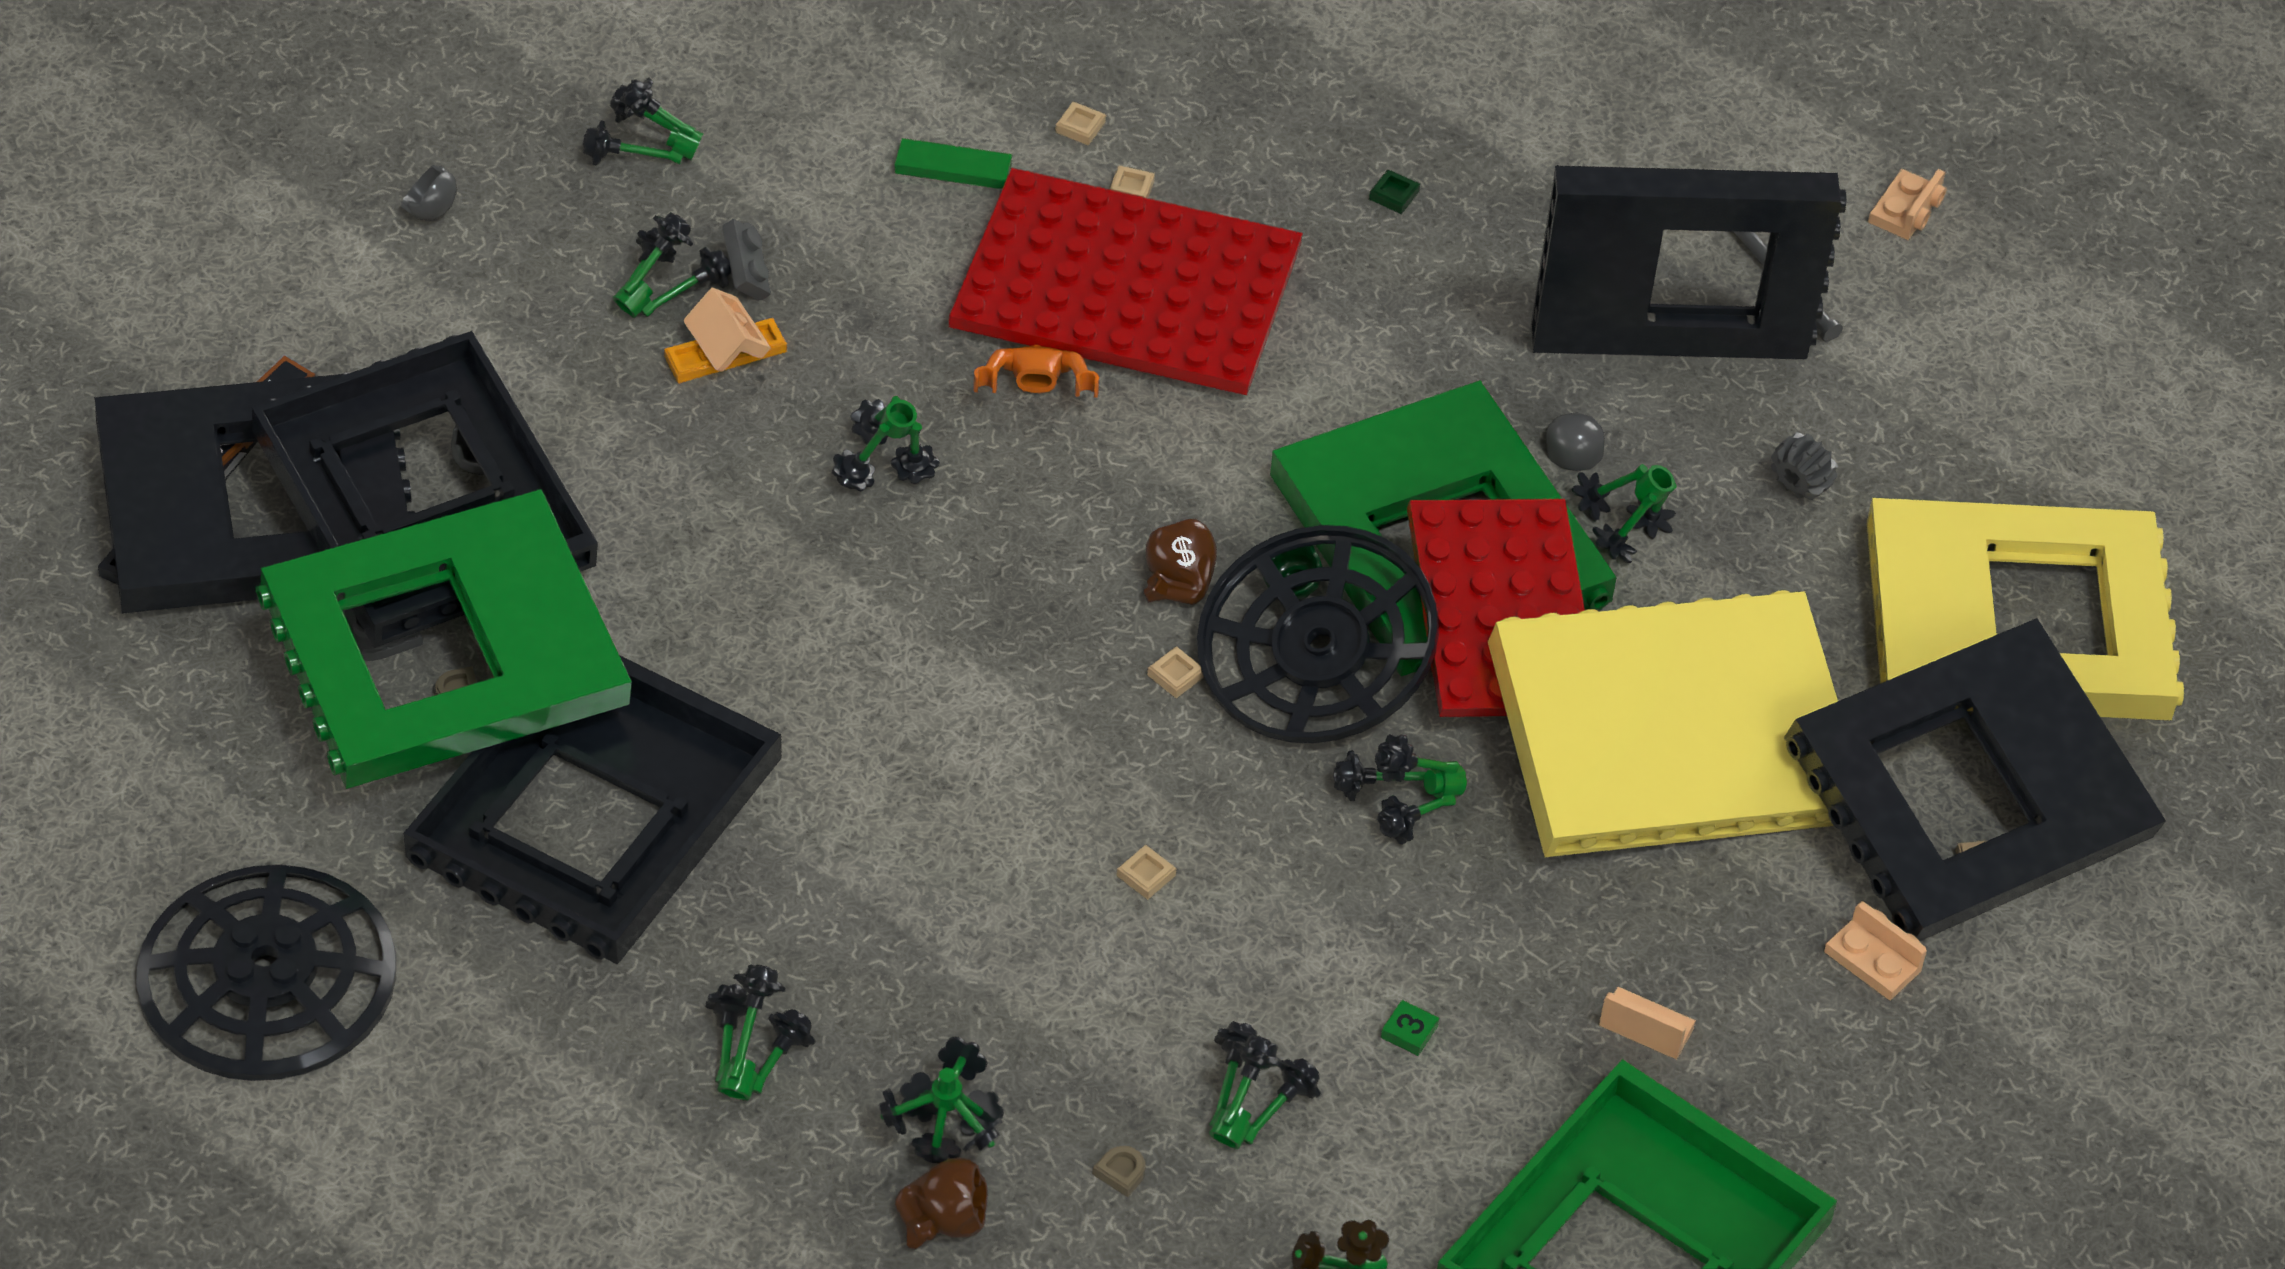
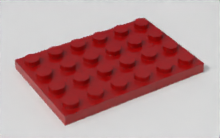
(1484, 567)

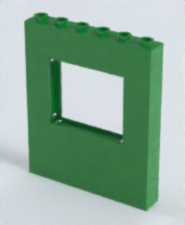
(1419, 453)
(523, 606)
(1662, 1167)

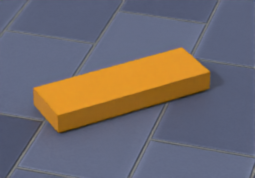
(690, 362)

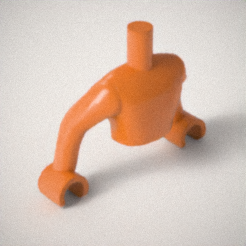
(1036, 369)

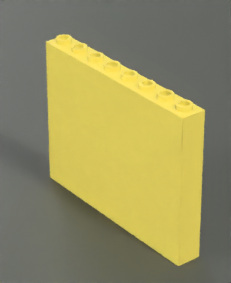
(1663, 719)

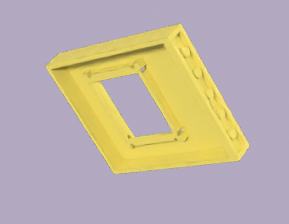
(1938, 590)

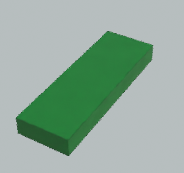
(953, 163)

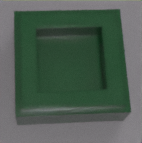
(1394, 191)

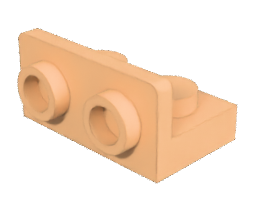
(1908, 203)
(1877, 951)

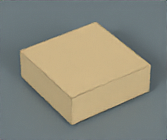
(1080, 123)
(1133, 181)
(1175, 672)
(1146, 872)

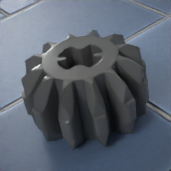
(1804, 466)

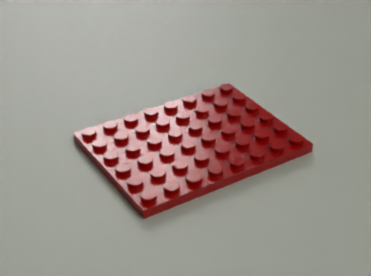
(1127, 281)

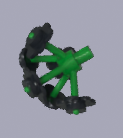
(927, 1098)

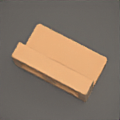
(724, 329)
(1646, 1022)

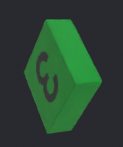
(1410, 1027)

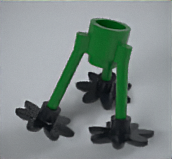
(1651, 491)

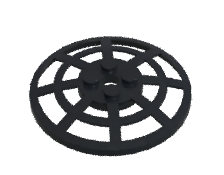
(1312, 618)
(266, 985)

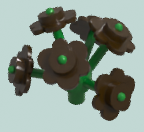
(1359, 1241)

